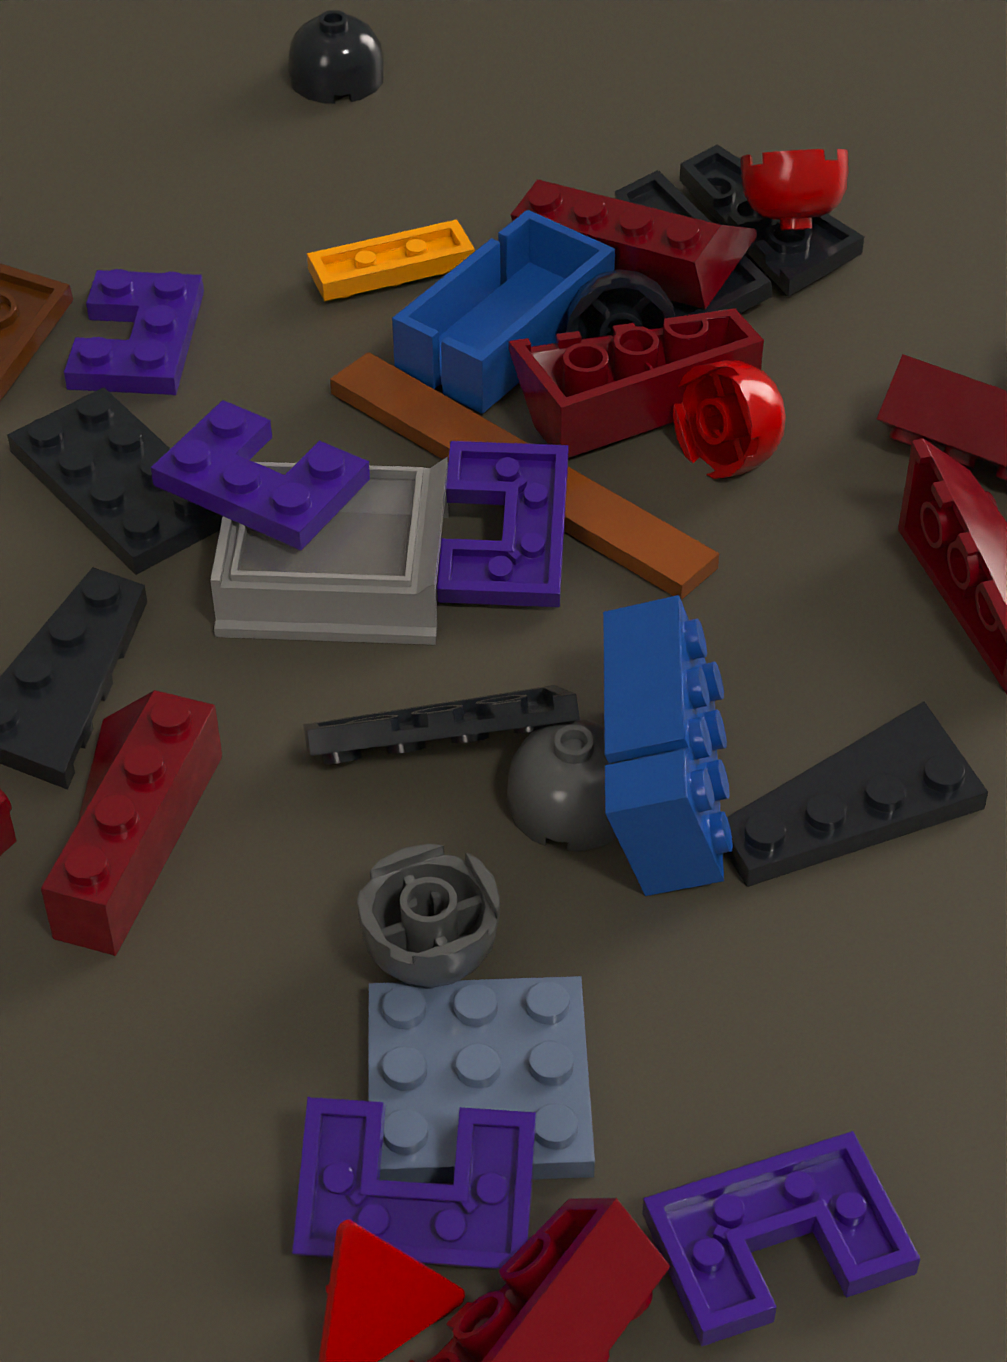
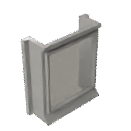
(355, 581)

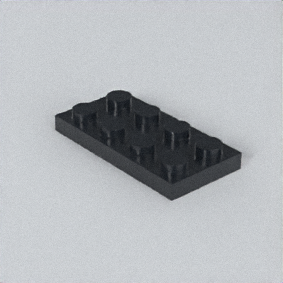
(100, 468)

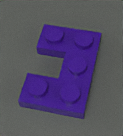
(154, 356)
(216, 472)
(529, 559)
(718, 1221)
(456, 1225)

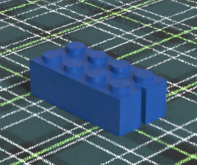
(498, 294)
(665, 715)

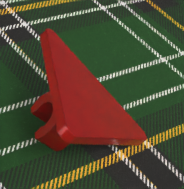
(378, 1297)

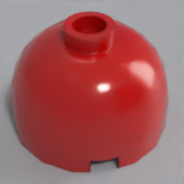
(795, 185)
(729, 417)

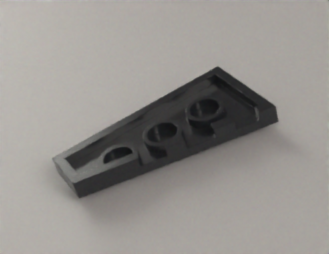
(787, 256)
(745, 285)
(64, 674)
(459, 719)
(862, 796)

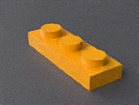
(389, 260)

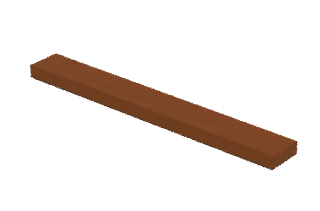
(592, 511)

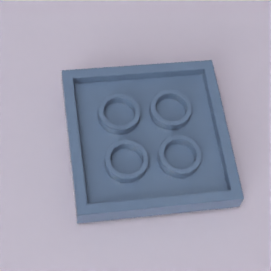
(480, 1048)

